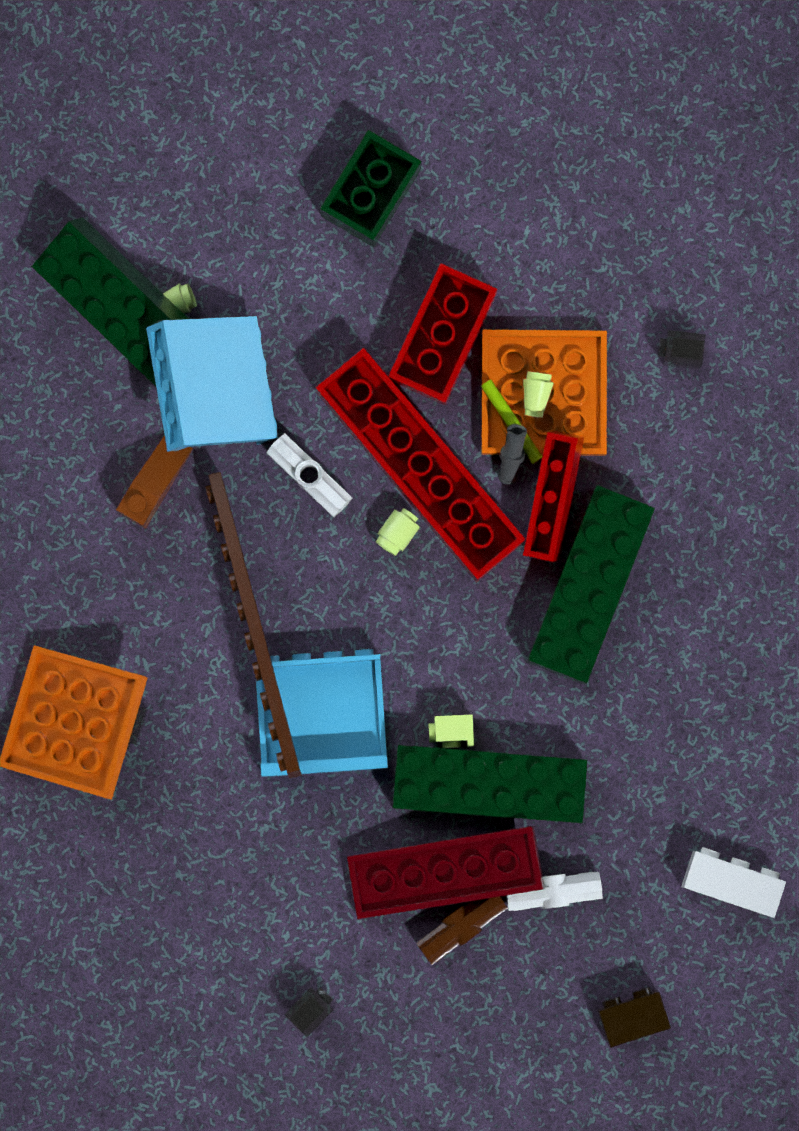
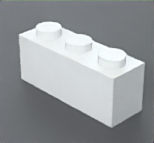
(734, 882)

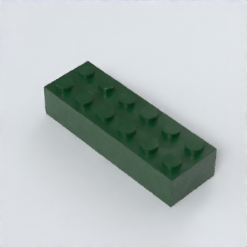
(106, 290)
(590, 585)
(490, 784)

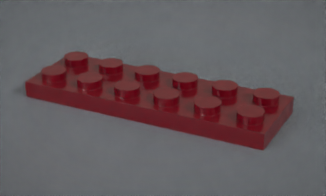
(445, 872)

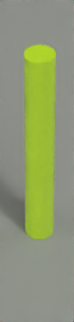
(510, 418)

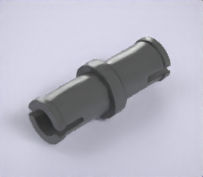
(512, 454)

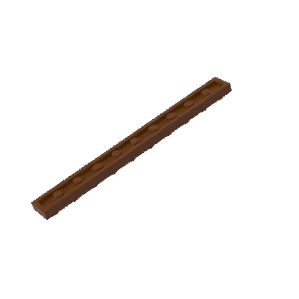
(255, 638)

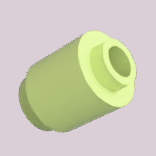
(397, 531)

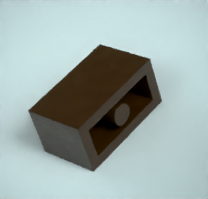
(633, 1017)

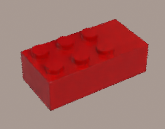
(443, 334)

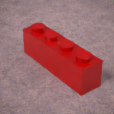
(553, 496)

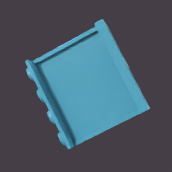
(211, 382)
(330, 711)

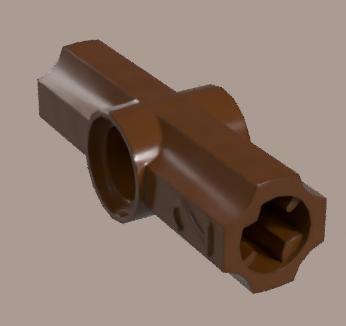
(460, 927)

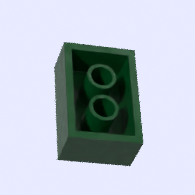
(370, 188)

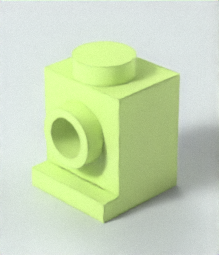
(452, 730)

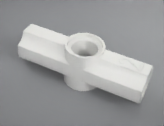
(294, 461)
(559, 892)

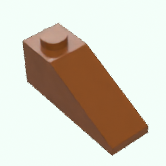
(152, 484)

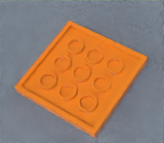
(577, 396)
(72, 722)

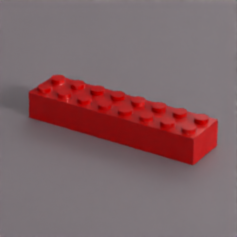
(420, 465)

